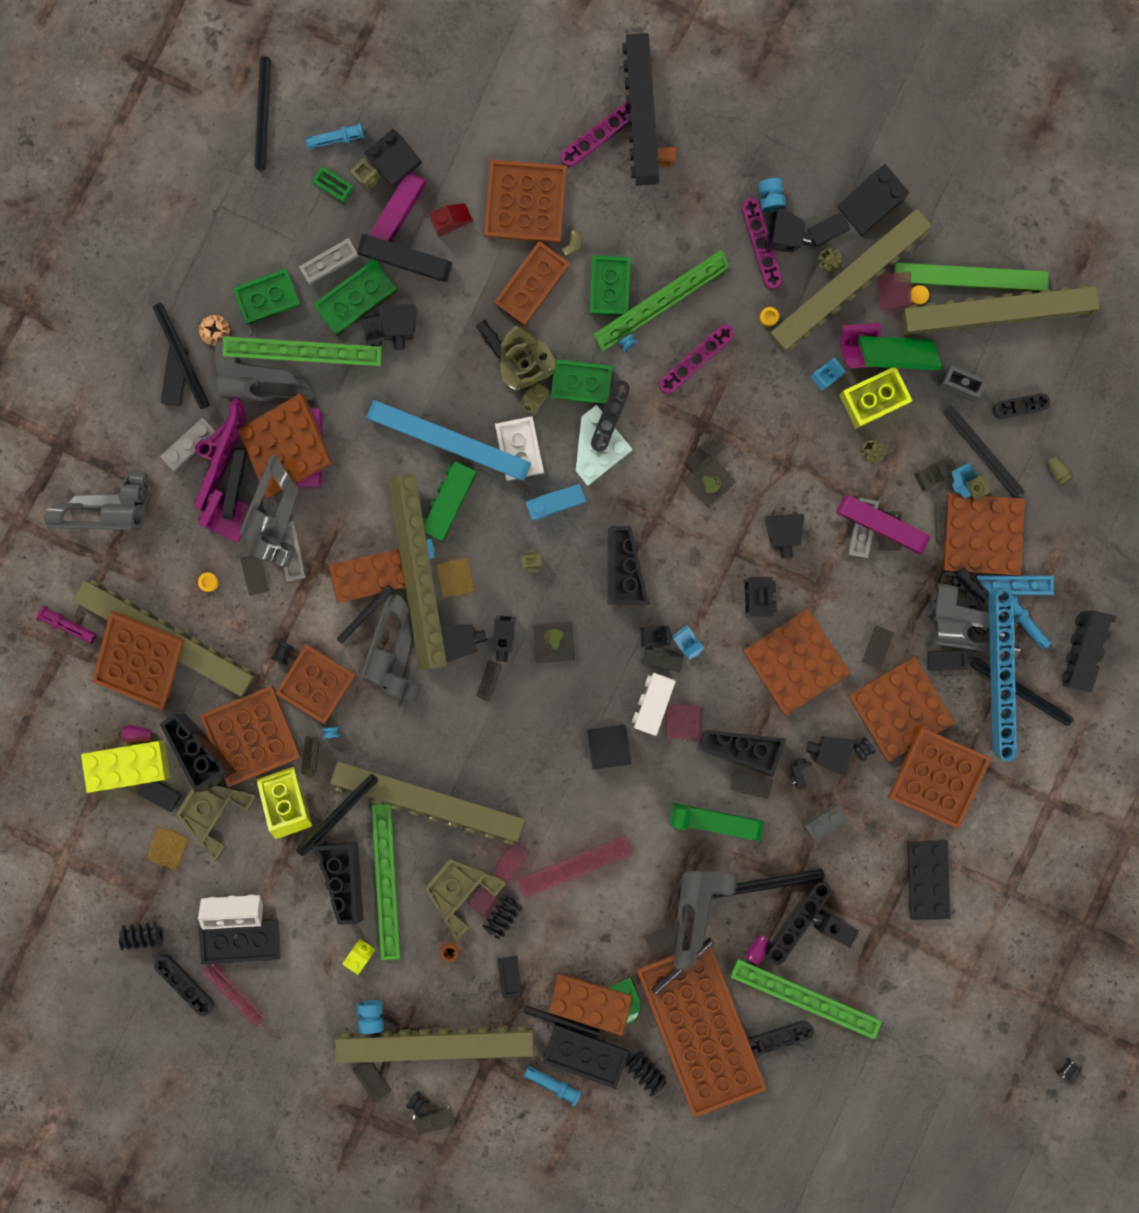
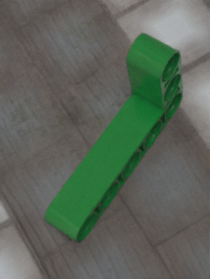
(687, 816)

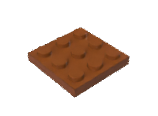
(315, 684)

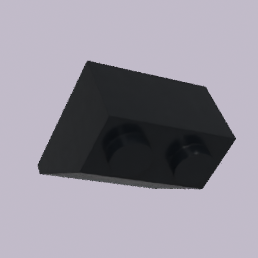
(392, 157)
(609, 747)

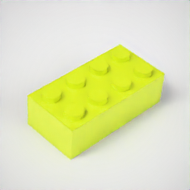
(125, 766)

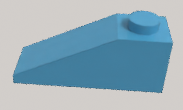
(555, 502)

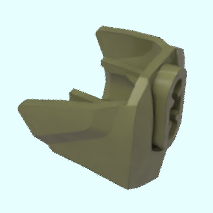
(520, 350)

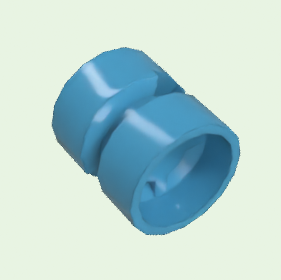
(771, 193)
(370, 1013)

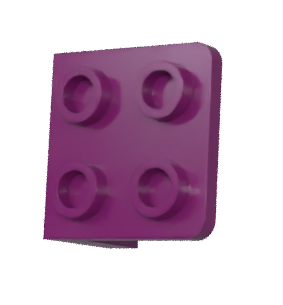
(849, 342)
(212, 517)

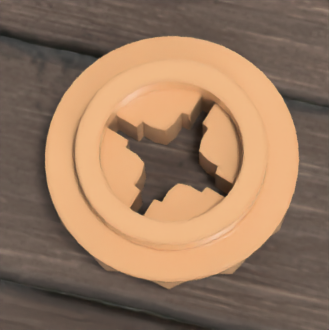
(209, 322)

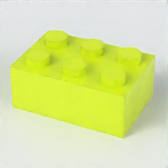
(875, 397)

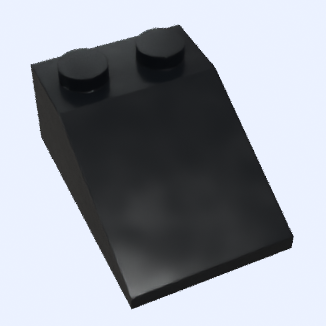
(873, 199)

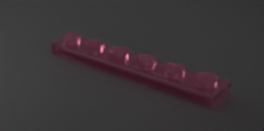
(575, 866)

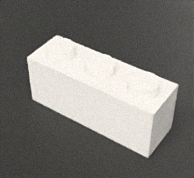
(653, 703)
(230, 912)

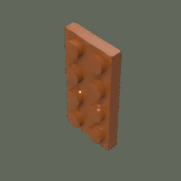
(532, 283)
(366, 575)
(591, 1004)

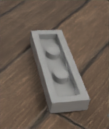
(329, 261)
(185, 446)
(861, 537)
(296, 568)

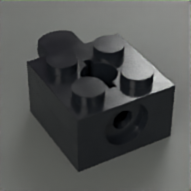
(759, 597)

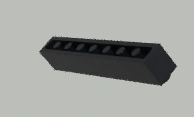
(642, 109)

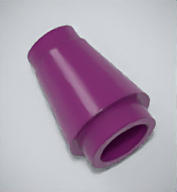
(135, 734)
(757, 950)

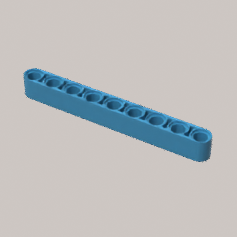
(448, 440)
(1007, 683)

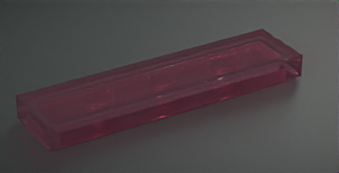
(505, 870)
(233, 995)

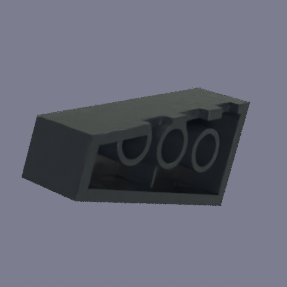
(624, 569)
(1087, 649)
(745, 750)
(195, 753)
(343, 879)

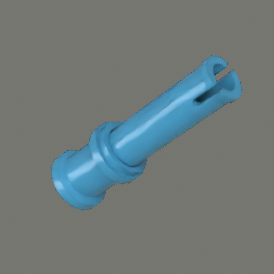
(344, 135)
(1022, 616)
(561, 1090)

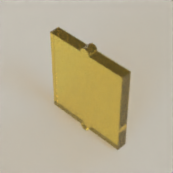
(455, 577)
(167, 848)

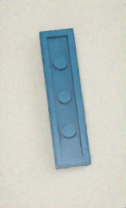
(1020, 584)

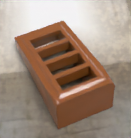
(666, 156)

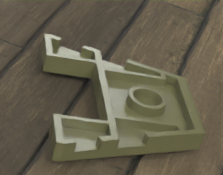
(203, 809)
(454, 885)

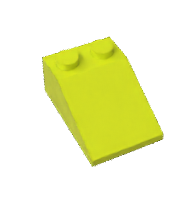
(284, 803)

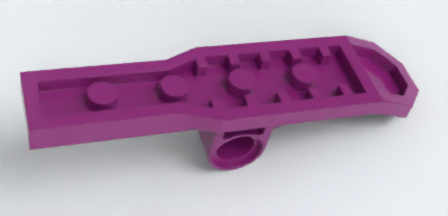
(220, 451)

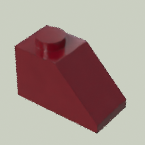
(450, 218)

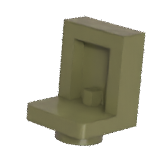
(365, 174)
(534, 398)
(979, 487)

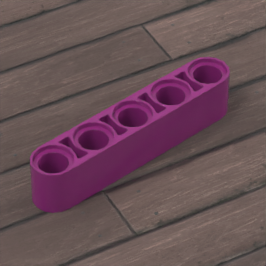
(399, 207)
(883, 524)

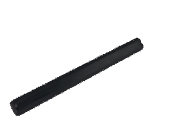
(262, 112)
(181, 356)
(983, 451)
(1027, 695)
(337, 815)
(776, 882)

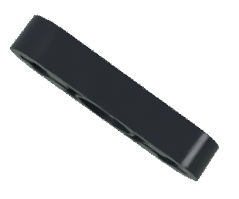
(1007, 403)

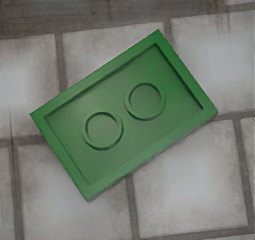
(610, 285)
(266, 296)
(581, 382)

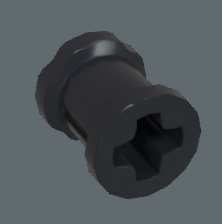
(282, 652)
(1068, 1070)

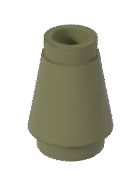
(1059, 471)

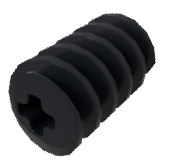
(502, 917)
(140, 936)
(647, 1073)

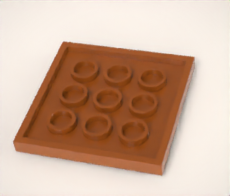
(525, 201)
(291, 435)
(984, 535)
(138, 660)
(796, 662)
(899, 705)
(251, 734)
(939, 777)

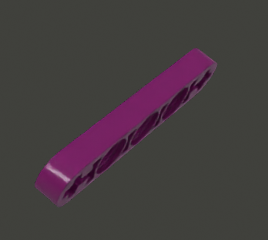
(591, 140)
(757, 235)
(699, 350)

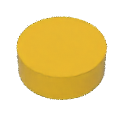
(919, 295)
(769, 317)
(208, 582)

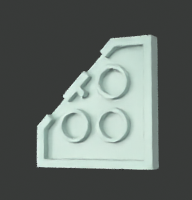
(593, 464)

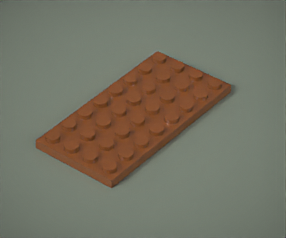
(702, 1033)

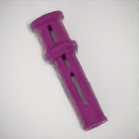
(58, 621)

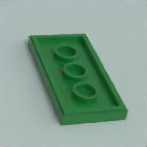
(355, 297)
(899, 353)

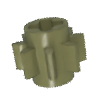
(830, 260)
(872, 452)
(531, 560)

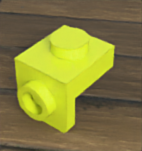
(358, 956)

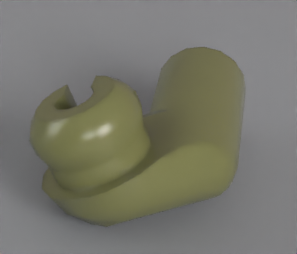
(575, 243)

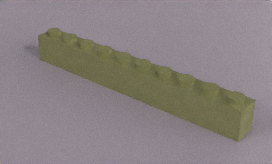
(850, 280)
(998, 311)
(417, 571)
(194, 654)
(430, 804)
(434, 1044)

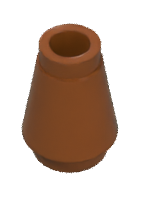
(449, 956)

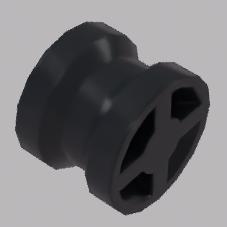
(864, 749)
(418, 1103)

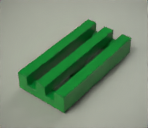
(345, 193)

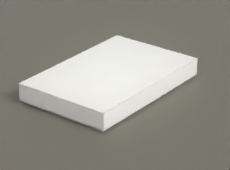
(520, 439)

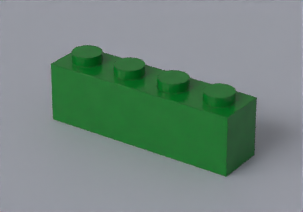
(449, 501)

